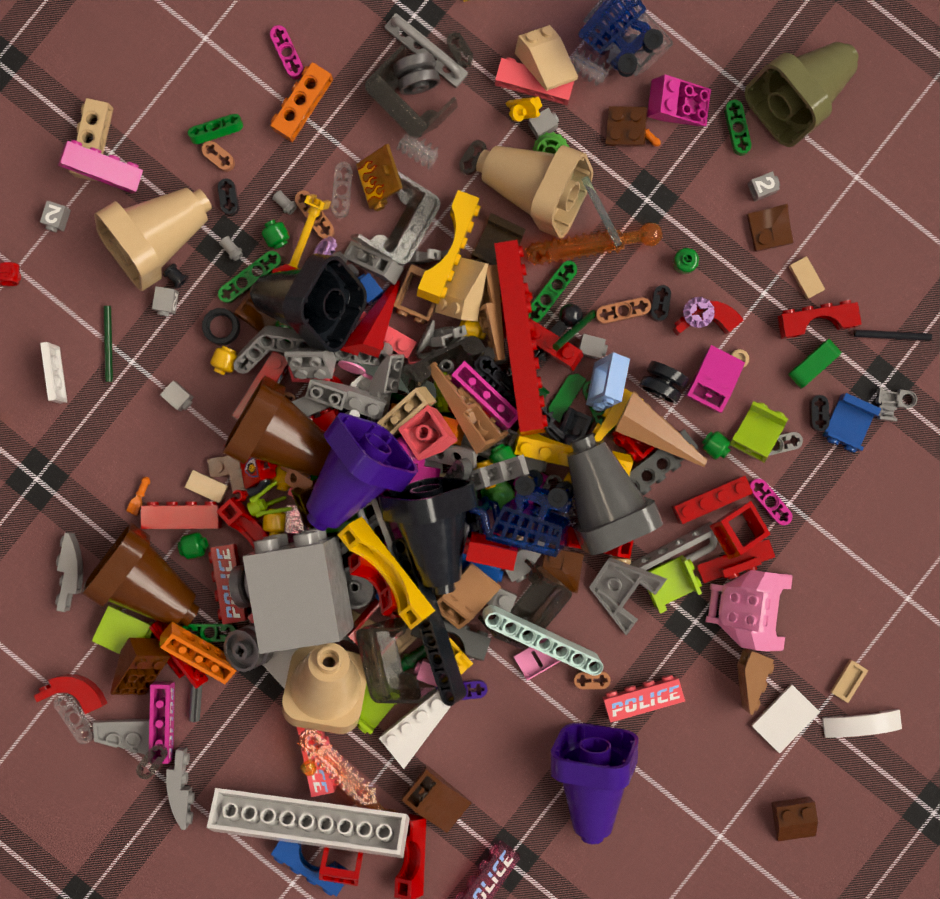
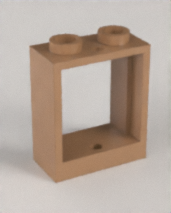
(414, 271)

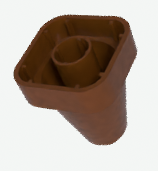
(277, 432)
(141, 581)

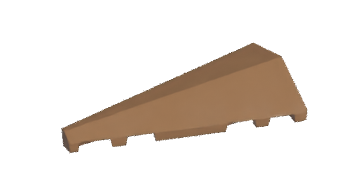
(490, 313)
(476, 425)
(645, 425)

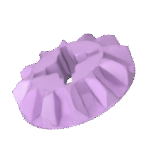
(326, 246)
(695, 320)

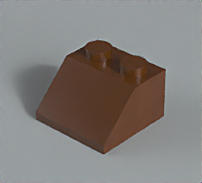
(795, 818)

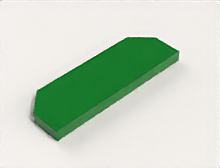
(566, 395)

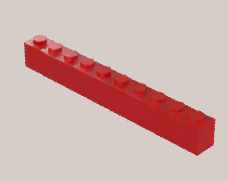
(519, 338)

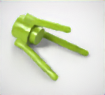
(258, 506)

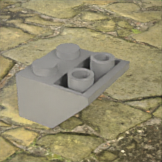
(311, 363)

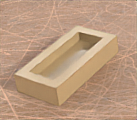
(806, 277)
(206, 486)
(849, 681)

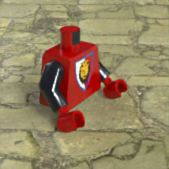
(256, 477)

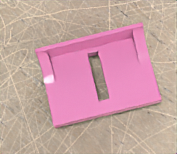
(529, 665)

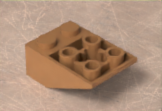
(470, 596)
(752, 674)

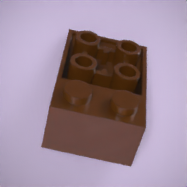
(138, 666)
(436, 799)

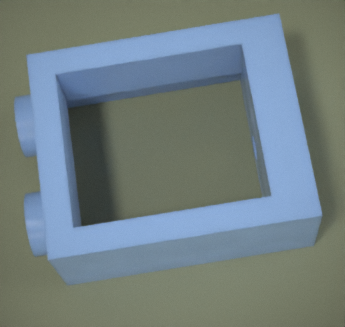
(608, 381)

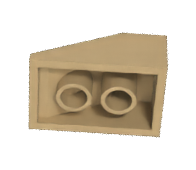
(546, 57)
(464, 291)

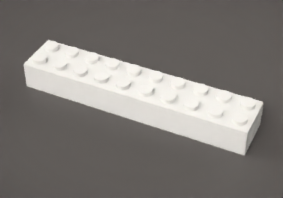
(309, 822)

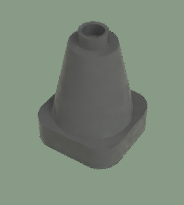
(606, 499)

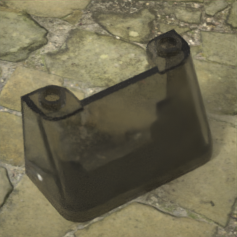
(418, 370)

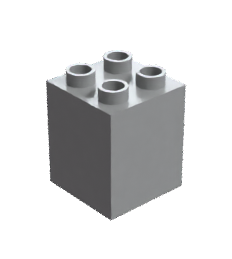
(298, 591)

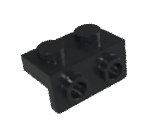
(576, 423)

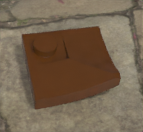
(770, 228)
(253, 317)
(565, 568)

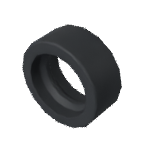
(220, 312)

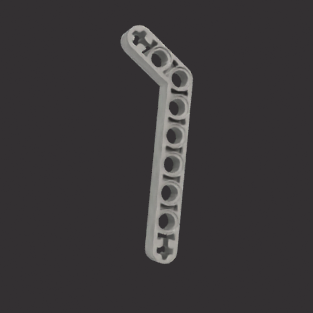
(278, 344)

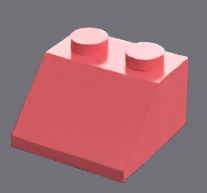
(427, 433)

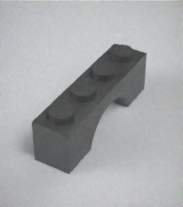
(474, 643)

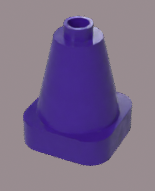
(357, 470)
(594, 770)

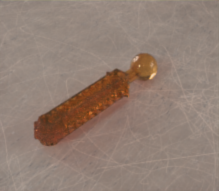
(649, 235)
(338, 769)

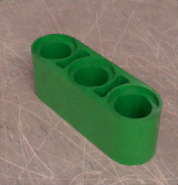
(815, 363)

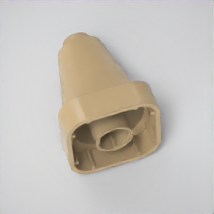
(539, 183)
(151, 232)
(324, 689)

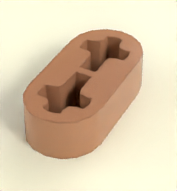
(220, 153)
(591, 684)

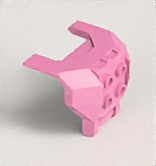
(750, 609)

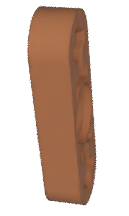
(318, 229)
(638, 312)

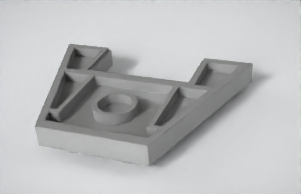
(615, 586)

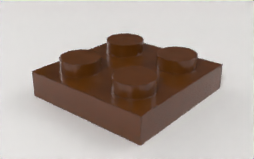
(626, 126)

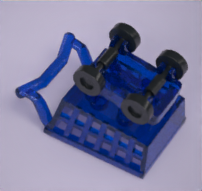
(625, 61)
(519, 507)

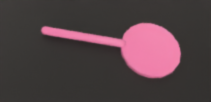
(353, 368)

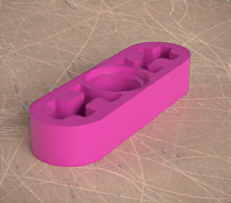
(276, 41)
(765, 487)

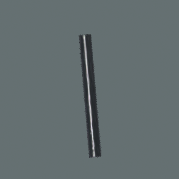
(893, 335)

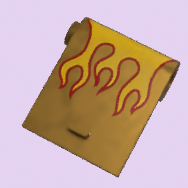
(379, 177)

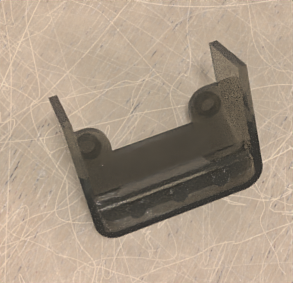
(382, 88)
(412, 225)
(538, 604)
(383, 664)

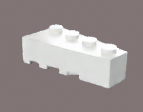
(413, 728)

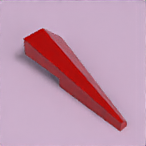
(371, 331)

